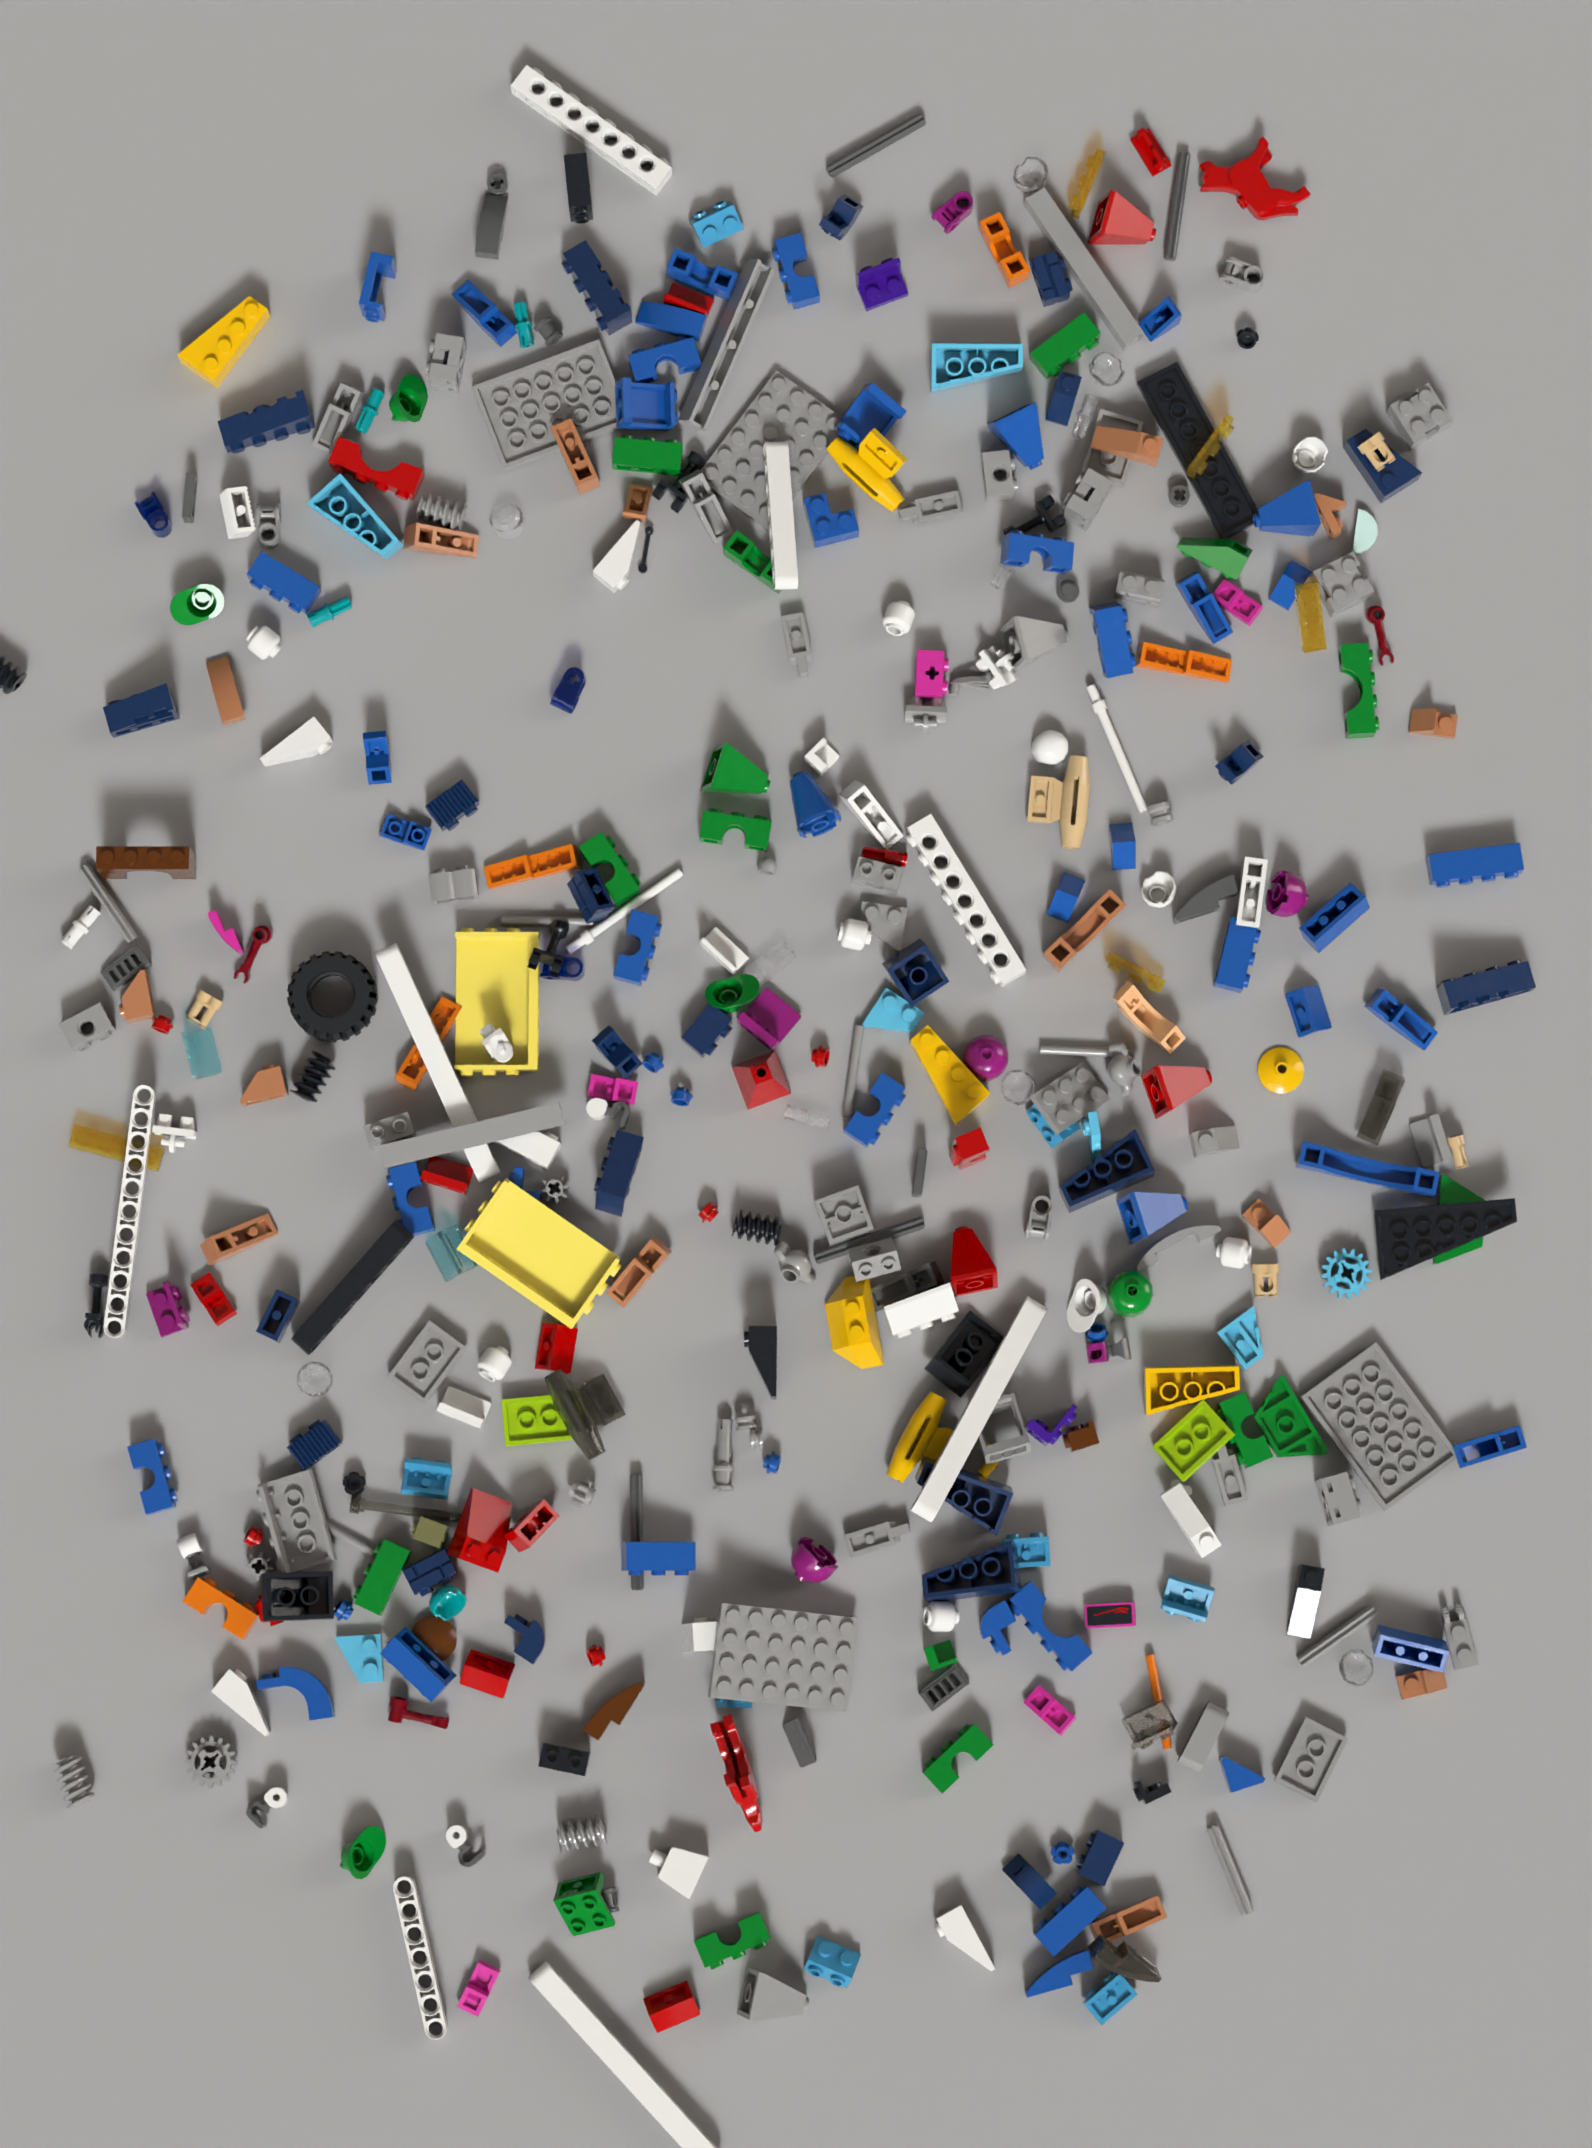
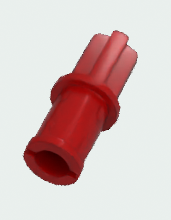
(886, 856)

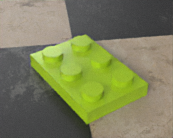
(532, 1421)
(1193, 1440)

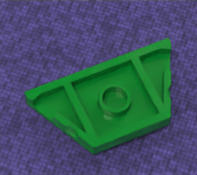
(1450, 1193)
(1287, 1424)

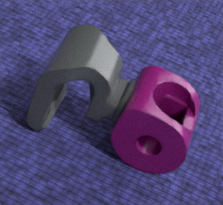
(1101, 1351)

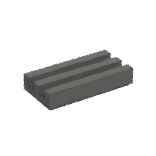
(189, 498)
(919, 1172)

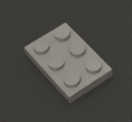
(1106, 464)
(1069, 1098)
(427, 1362)
(1310, 1759)

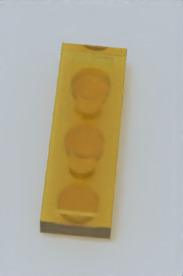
(1086, 183)
(1211, 447)
(1310, 616)

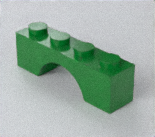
(1355, 662)

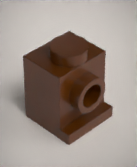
(1080, 1437)

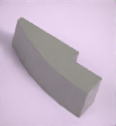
(338, 416)
(706, 506)

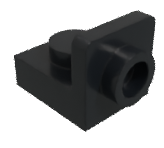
(1155, 1791)

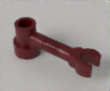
(1379, 628)
(255, 946)
(399, 1711)

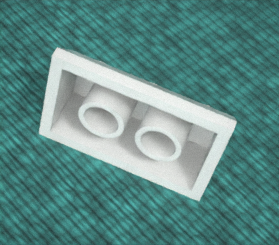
(921, 1310)

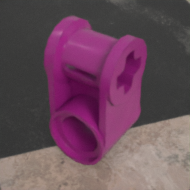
(951, 215)

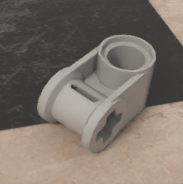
(1240, 273)
(268, 520)
(1039, 1220)

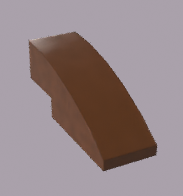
(613, 1710)

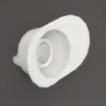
(1085, 1305)

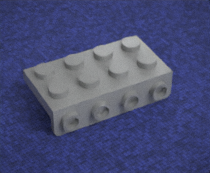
(296, 1522)

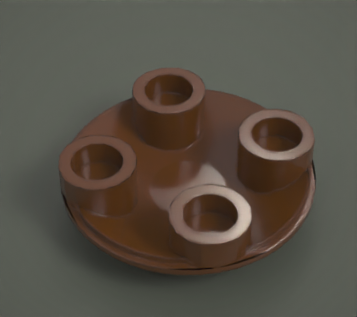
(436, 1635)

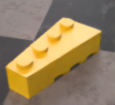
(224, 343)
(951, 1079)
(1181, 1385)

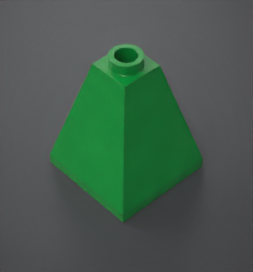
(733, 773)

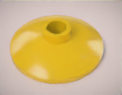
(1277, 1081)

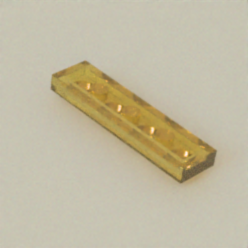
(111, 1146)

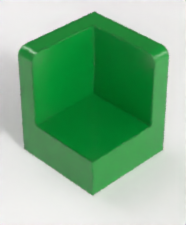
(940, 1655)

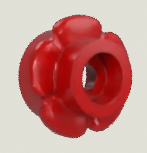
(162, 1024)
(820, 1056)
(708, 1212)
(253, 1536)
(595, 1655)

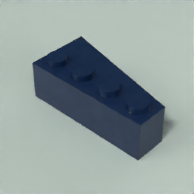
(1108, 1174)
(975, 1576)

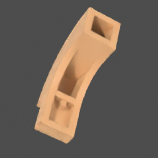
(1147, 1019)

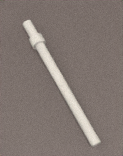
(1099, 707)
(587, 936)

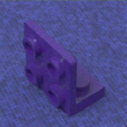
(881, 284)
(1039, 1429)

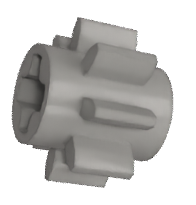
(553, 1182)
(581, 1492)
(256, 1561)

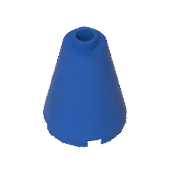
(811, 806)

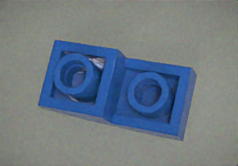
(405, 832)

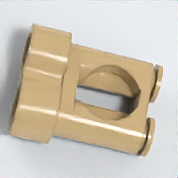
(1369, 447)
(210, 1002)
(1458, 1151)
(1269, 1271)

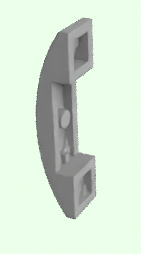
(1200, 1232)

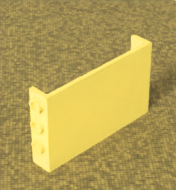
(497, 990)
(539, 1253)

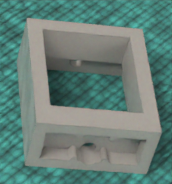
(1010, 1447)

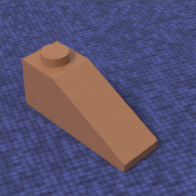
(1128, 444)
(575, 456)
(440, 541)
(238, 1239)

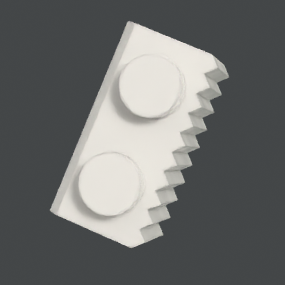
(237, 512)

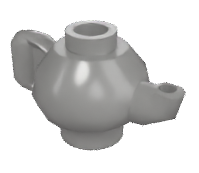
(1122, 1067)
(793, 1264)

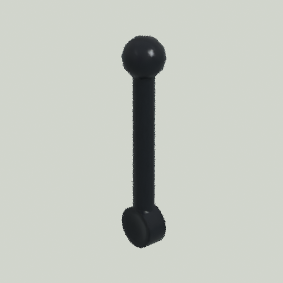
(642, 567)

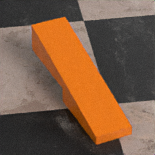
(1183, 662)
(532, 866)
(413, 1067)

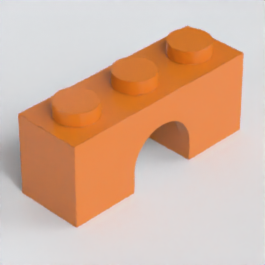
(998, 240)
(240, 1616)

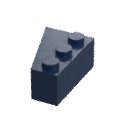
(1391, 478)

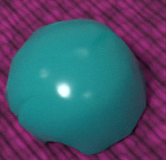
(447, 1602)

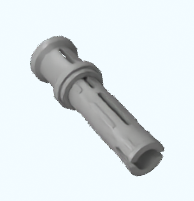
(724, 1447)

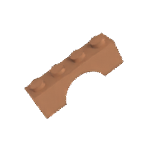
(1084, 931)

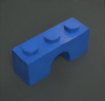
(688, 270)
(801, 290)
(681, 353)
(1055, 552)
(633, 967)
(865, 1128)
(404, 1180)
(160, 1495)

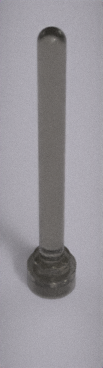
(360, 1504)

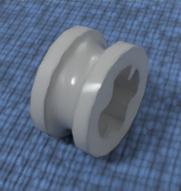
(745, 1422)
(756, 1438)

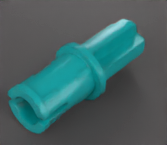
(523, 325)
(369, 411)
(329, 611)

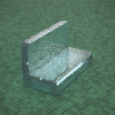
(201, 1053)
(445, 1253)

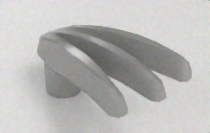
(967, 682)

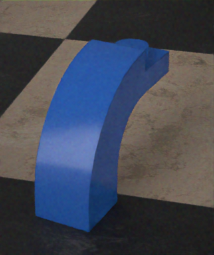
(315, 1692)

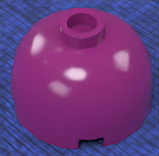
(1287, 895)
(985, 1057)
(812, 1562)

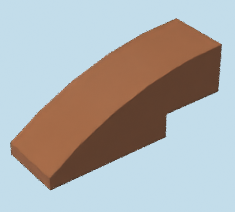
(225, 691)
(639, 1271)
(1129, 1919)

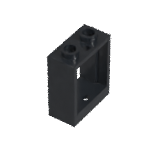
(578, 188)

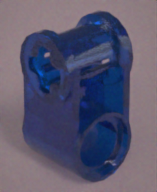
(153, 512)
(568, 694)
(564, 975)

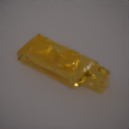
(1135, 972)

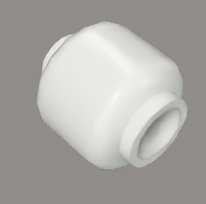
(898, 618)
(263, 642)
(854, 934)
(1234, 1252)
(494, 1363)
(940, 1616)

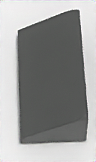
(799, 1742)

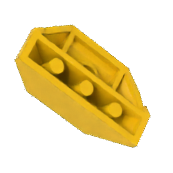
(854, 1323)

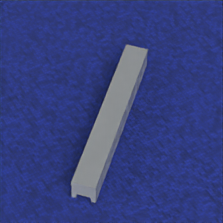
(1083, 268)
(726, 345)
(472, 1135)

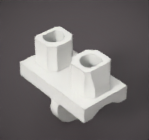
(999, 666)
(496, 1044)
(164, 1128)

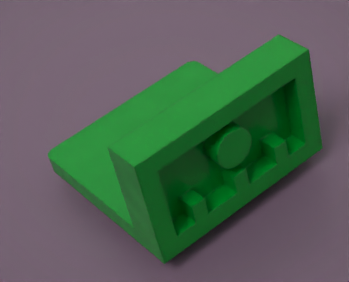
(582, 1904)

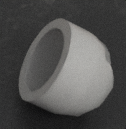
(767, 866)

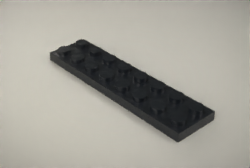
(1187, 431)

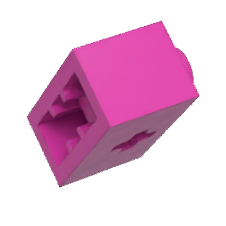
(930, 661)

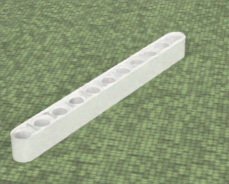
(434, 1054)
(125, 1200)
(978, 1409)
(618, 2058)

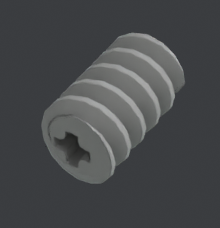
(441, 512)
(73, 1780)
(581, 1833)

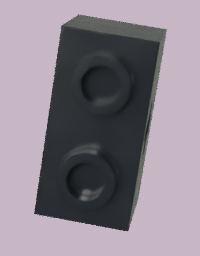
(564, 1759)

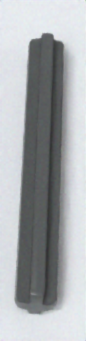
(875, 145)
(1177, 206)
(893, 1231)
(636, 1520)

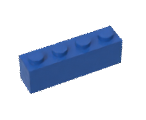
(1473, 864)

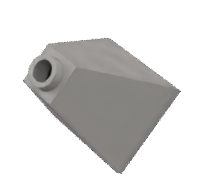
(1031, 639)
(769, 1998)

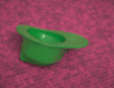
(409, 399)
(197, 604)
(732, 992)
(364, 1852)

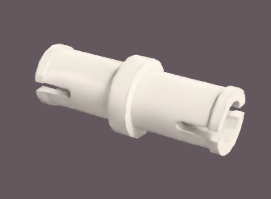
(80, 927)

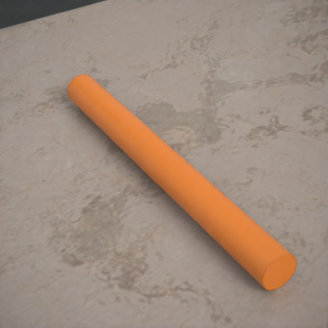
(1156, 1689)

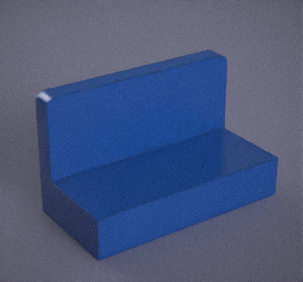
(1308, 1010)

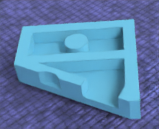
(893, 1013)
(1091, 1128)
(1243, 1339)
(363, 1656)

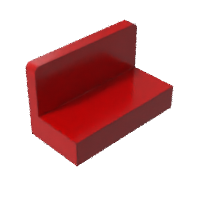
(688, 299)
(447, 1174)
(556, 1347)
(487, 1673)
(671, 2006)

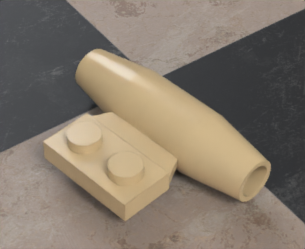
(1065, 801)

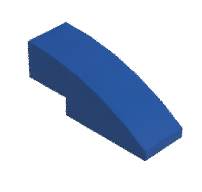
(484, 313)
(671, 320)
(1204, 607)
(1401, 1018)
(1489, 1446)
(1060, 1973)

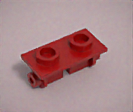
(1150, 151)

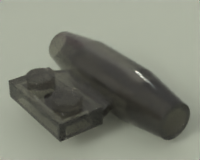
(584, 1409)

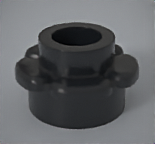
(1244, 341)
(360, 1483)

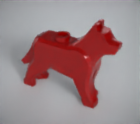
(1250, 185)
(738, 1769)

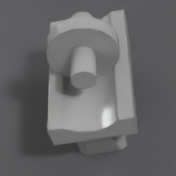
(925, 715)

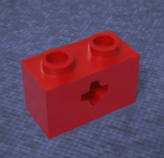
(531, 1525)

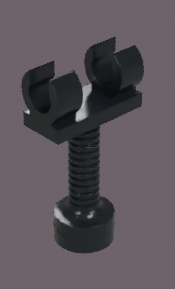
(694, 461)
(1041, 507)
(558, 930)
(94, 1318)

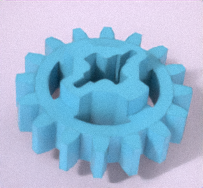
(1350, 1283)

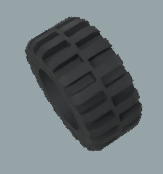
(319, 968)

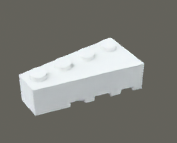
(699, 1635)

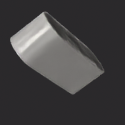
(1203, 1737)

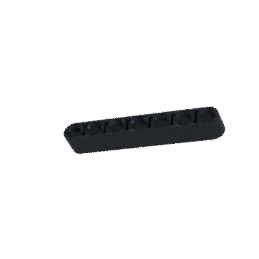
(352, 1287)

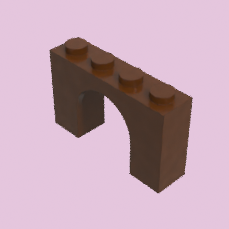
(116, 861)

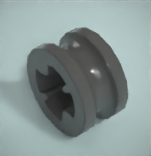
(497, 176)
(1175, 503)

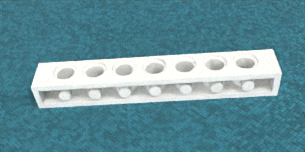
(652, 179)
(929, 828)

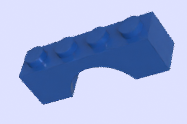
(1069, 1650)

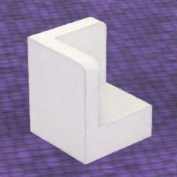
(821, 757)

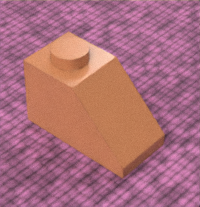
(137, 1000)
(265, 1086)

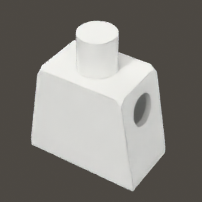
(680, 1868)

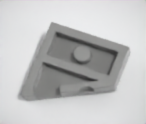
(885, 922)

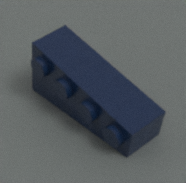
(597, 288)
(267, 423)
(1485, 987)
(974, 1496)

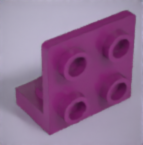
(769, 1019)
(167, 1310)

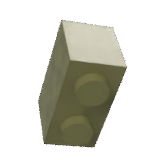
(430, 1532)

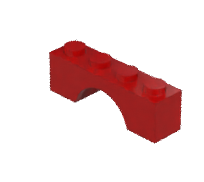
(401, 480)
(969, 1149)

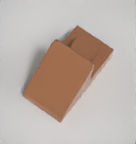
(637, 503)
(1326, 508)
(1433, 723)
(1266, 1223)
(1420, 1683)

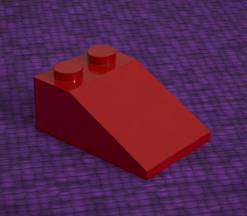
(481, 1530)

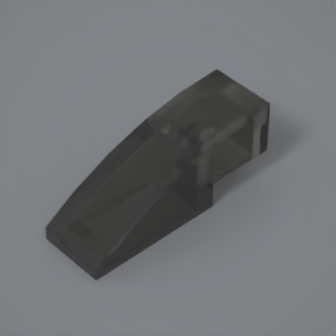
(1380, 1107)
(1123, 1960)

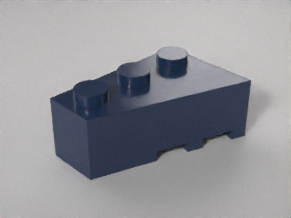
(141, 711)
(618, 1172)

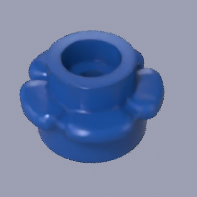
(653, 1062)
(681, 1096)
(1097, 1333)
(772, 1463)
(343, 1610)
(1067, 1857)

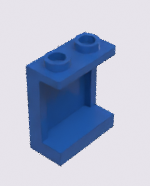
(378, 266)
(645, 405)
(868, 411)

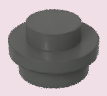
(1068, 591)

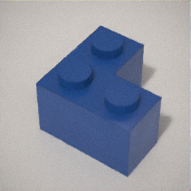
(828, 527)

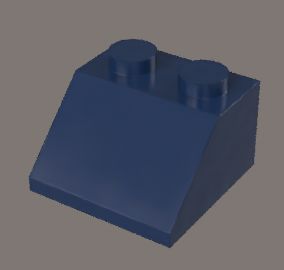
(915, 972)

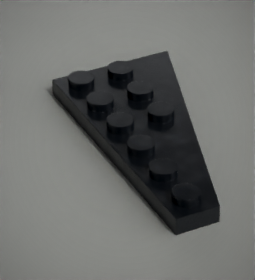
(1424, 1232)

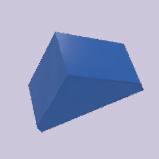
(1161, 319)
(1284, 591)
(1122, 846)
(1065, 897)
(1237, 1776)

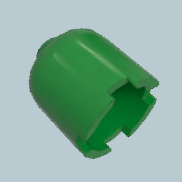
(1121, 1301)

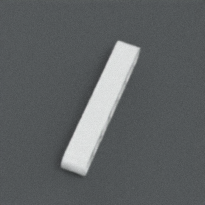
(780, 515)
(419, 1969)

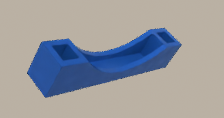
(1374, 1172)

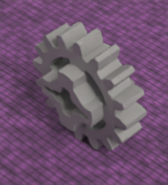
(203, 1754)

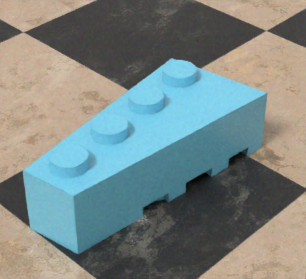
(970, 363)
(351, 513)

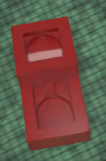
(213, 1299)

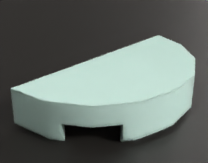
(1365, 532)

